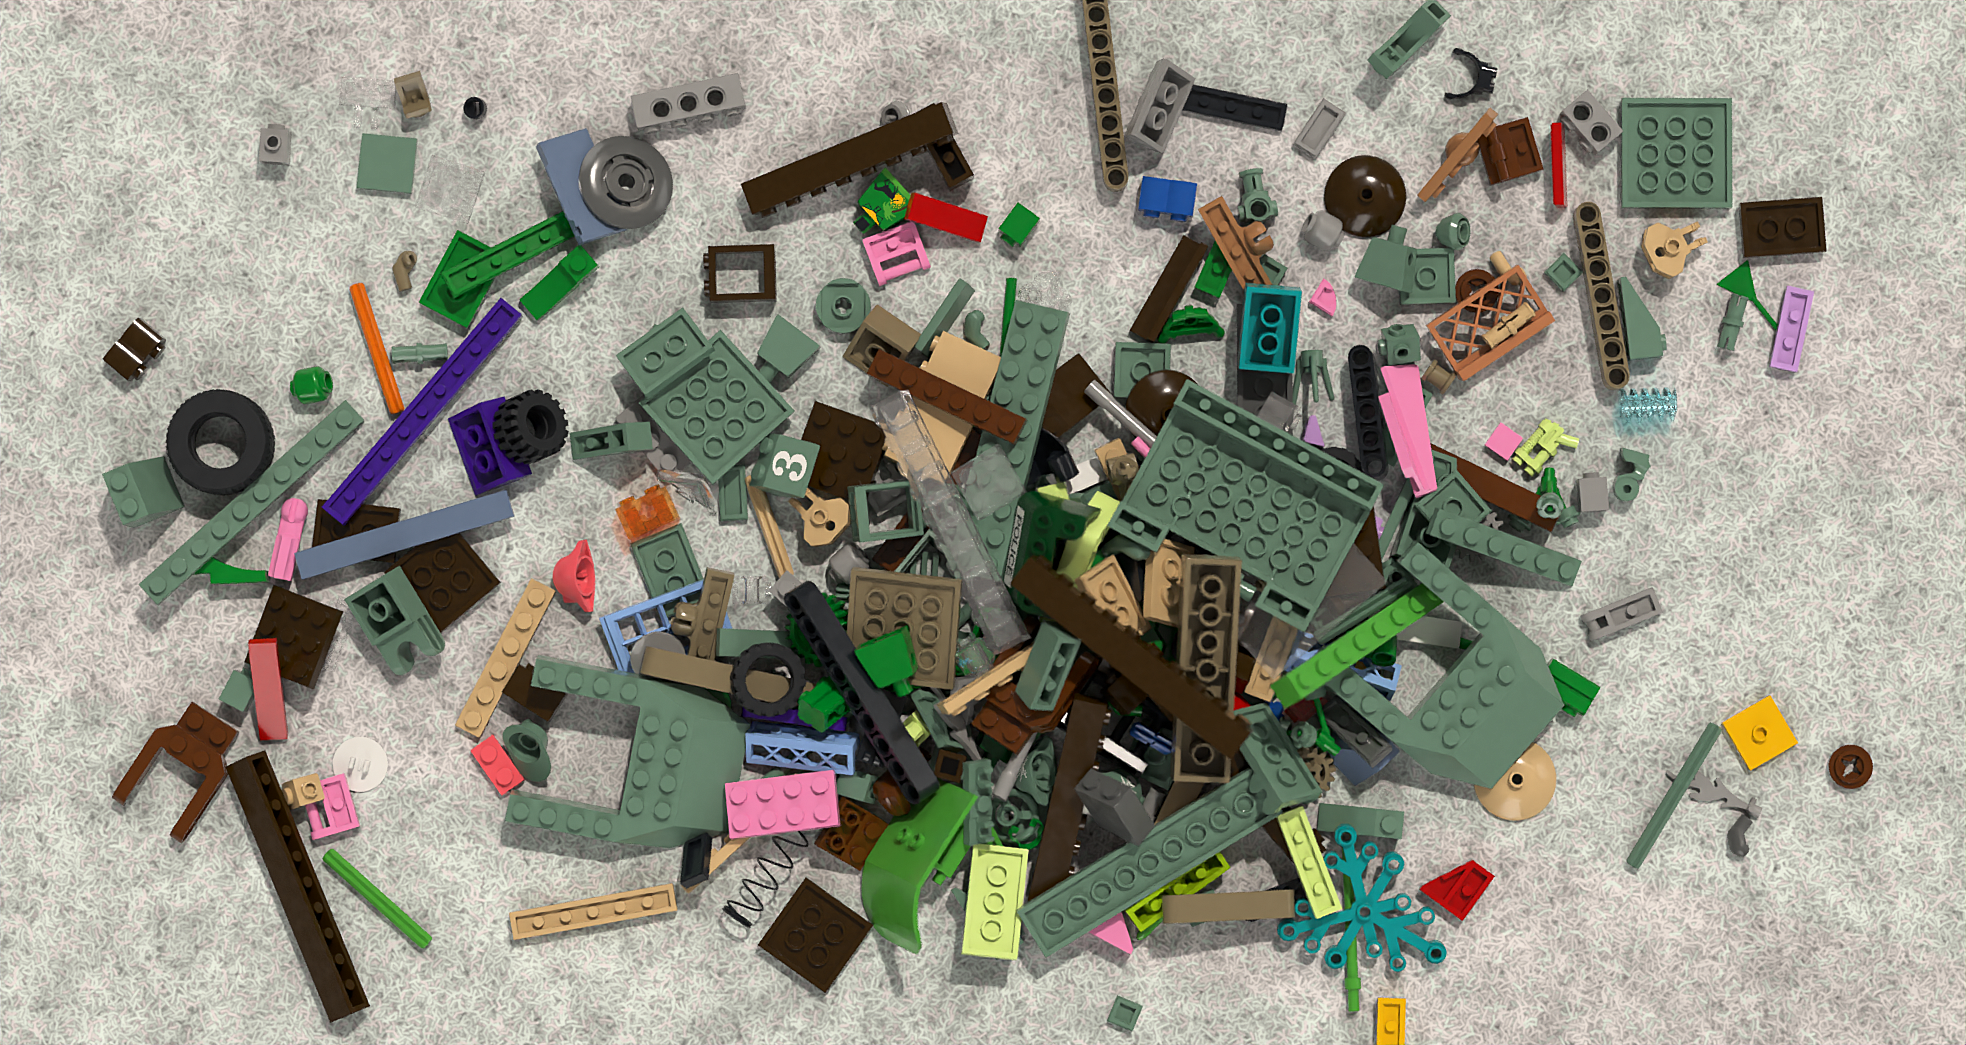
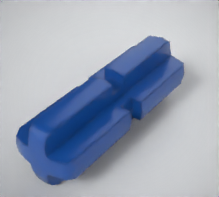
(1147, 735)

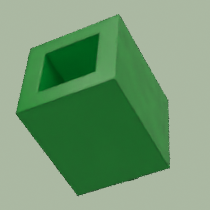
(1018, 225)

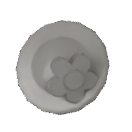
(893, 112)

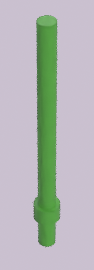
(1352, 981)

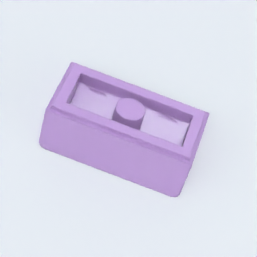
(1312, 433)

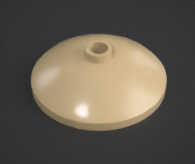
(1527, 798)

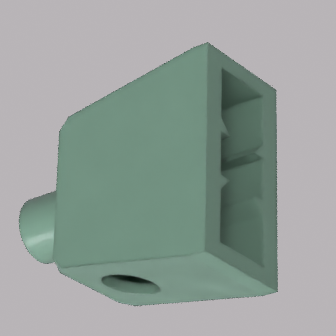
(1389, 261)
(785, 349)

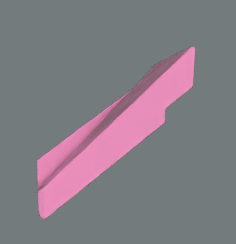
(1408, 426)

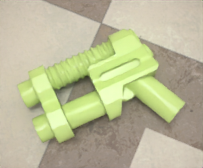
(1548, 437)

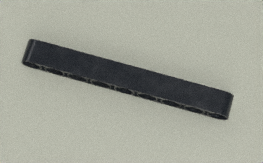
(861, 693)

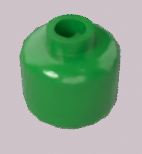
(311, 385)

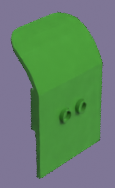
(904, 857)

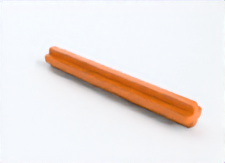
(376, 348)

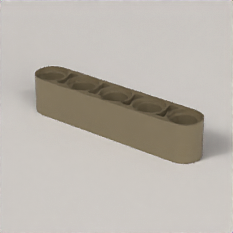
(1228, 906)

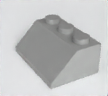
(1159, 106)

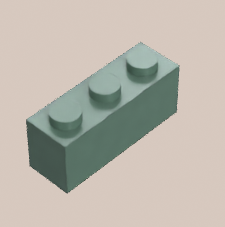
(1047, 666)

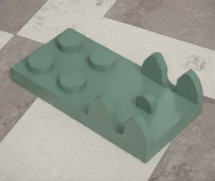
(1275, 762)

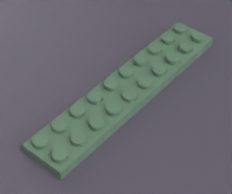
(1023, 388)
(1136, 872)

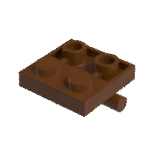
(1510, 152)
(855, 835)

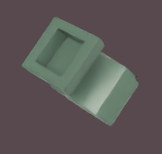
(1626, 485)

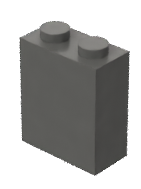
(1114, 807)

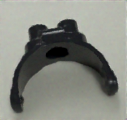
(1485, 74)

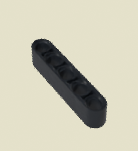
(1365, 399)

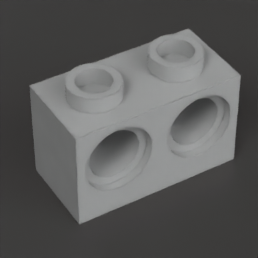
(1596, 118)

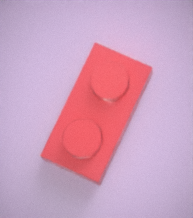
(497, 765)

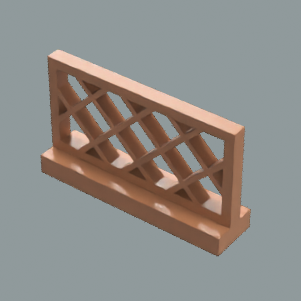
(1485, 355)

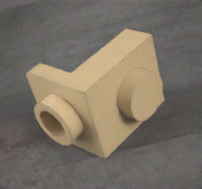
(303, 791)

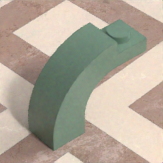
(1409, 38)

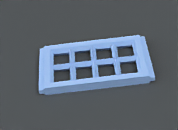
(613, 632)

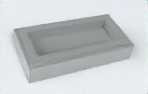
(1319, 128)

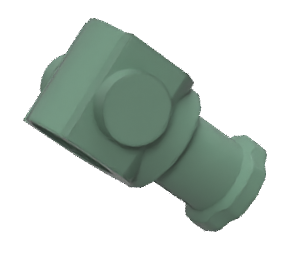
(1255, 196)

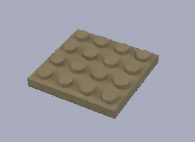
(925, 603)

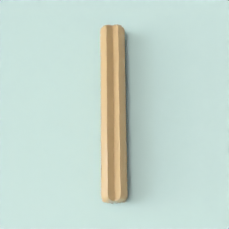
(769, 529)

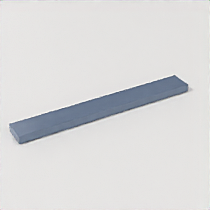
(404, 534)

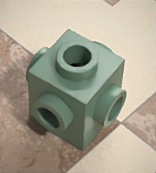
(1399, 344)

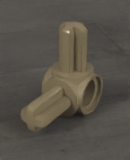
(1122, 471)

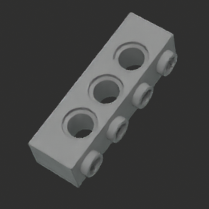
(645, 103)

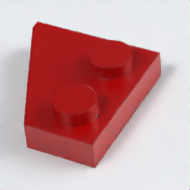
(1459, 888)

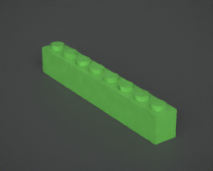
(1355, 645)

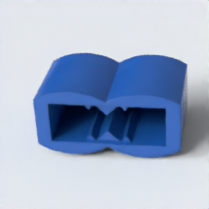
(1167, 197)

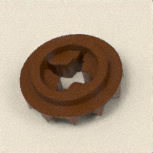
(1475, 277)
(1863, 764)

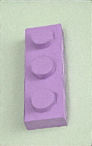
(1791, 329)

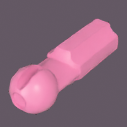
(288, 539)

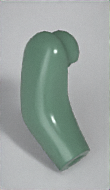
(1125, 545)

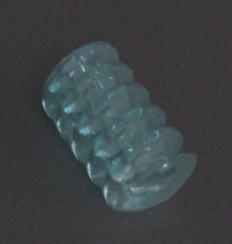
(1647, 404)

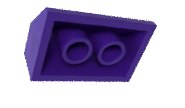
(482, 458)

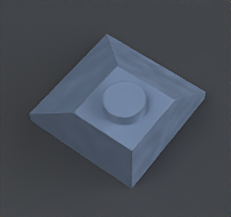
(1352, 764)

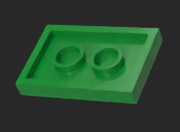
(437, 295)

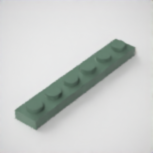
(1503, 546)

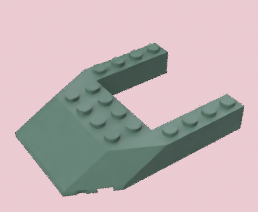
(1482, 706)
(677, 767)

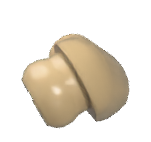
(1502, 266)

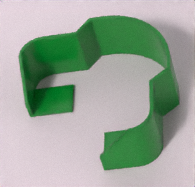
(1013, 829)

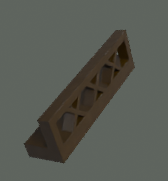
(1168, 289)

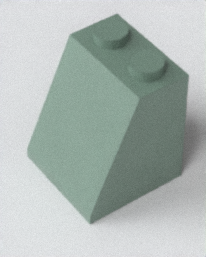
(143, 491)

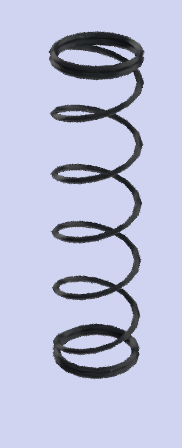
(732, 912)

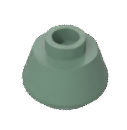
(1454, 231)

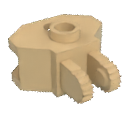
(1672, 247)
(820, 516)

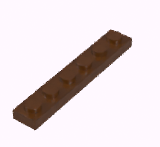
(947, 397)

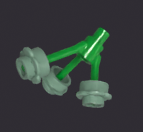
(1548, 505)
(1305, 734)

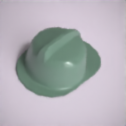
(527, 749)

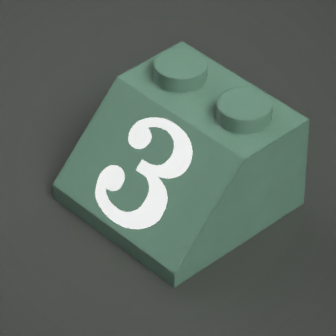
(784, 466)

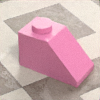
(1115, 933)

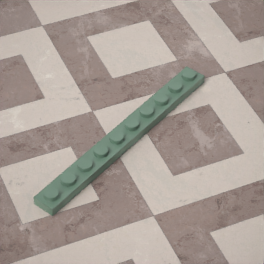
(251, 502)

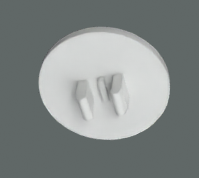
(362, 763)

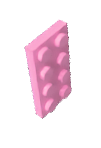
(782, 804)

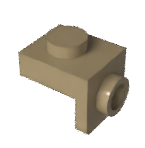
(413, 95)

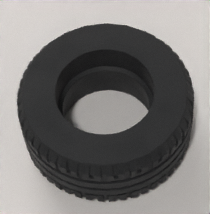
(183, 433)

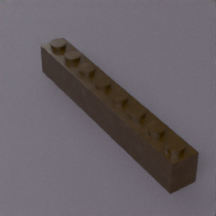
(849, 159)
(1066, 808)

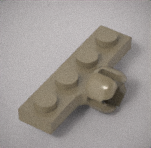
(702, 619)

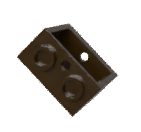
(710, 285)

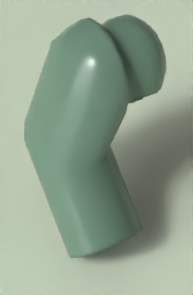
(973, 327)

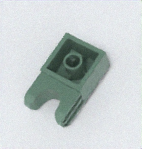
(394, 617)

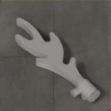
(958, 726)
(1710, 793)

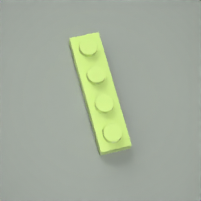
(1308, 861)

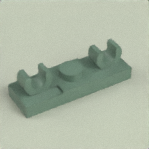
(978, 821)

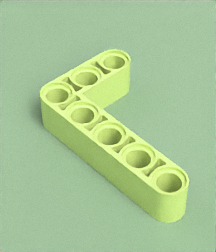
(1080, 553)

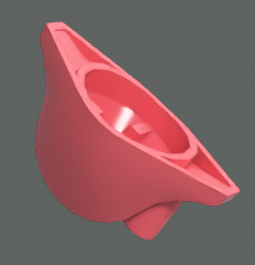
(576, 577)

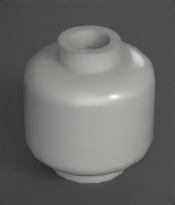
(1323, 230)
(845, 560)

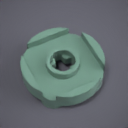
(832, 295)

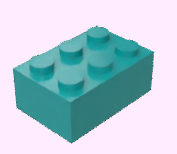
(1269, 328)

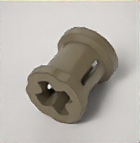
(1438, 377)

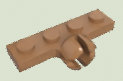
(1460, 152)
(1238, 242)

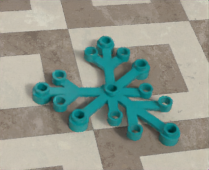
(1392, 927)

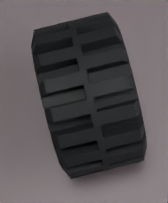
(547, 422)

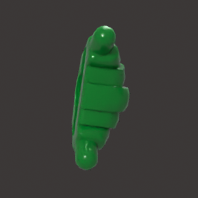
(1190, 322)

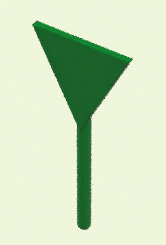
(1741, 283)

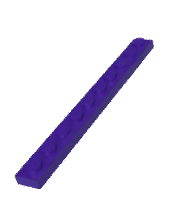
(422, 411)

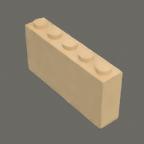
(966, 368)

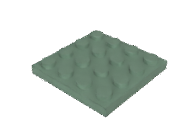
(1676, 153)
(718, 409)

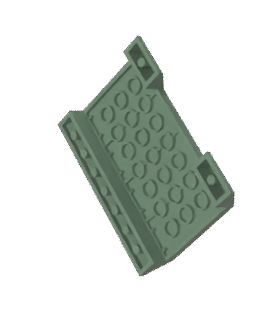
(1249, 495)

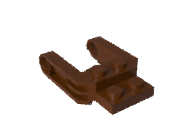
(1010, 719)
(197, 742)

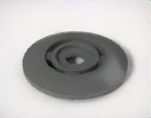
(600, 177)

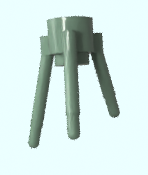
(1312, 363)

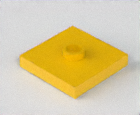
(1759, 732)

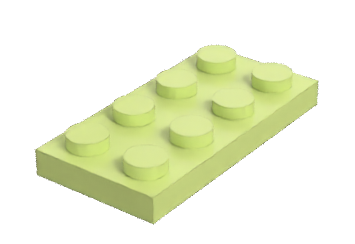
(992, 900)

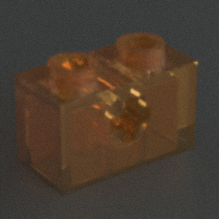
(663, 512)

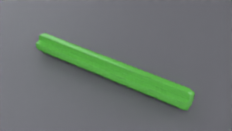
(377, 898)

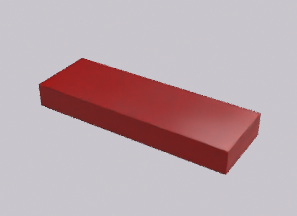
(1559, 175)
(946, 217)

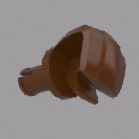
(890, 795)

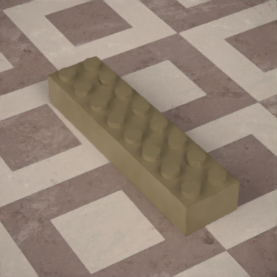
(1207, 653)

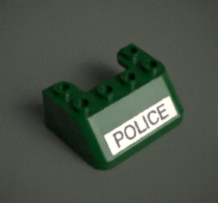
(1035, 531)

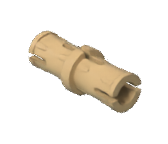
(1508, 325)

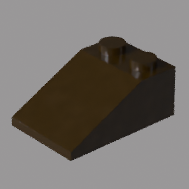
(1067, 398)

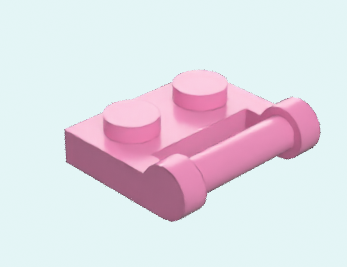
(892, 245)
(338, 807)

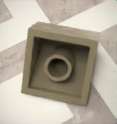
(882, 332)

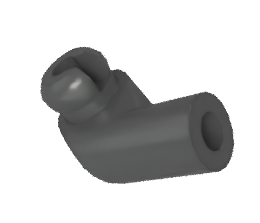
(1736, 836)

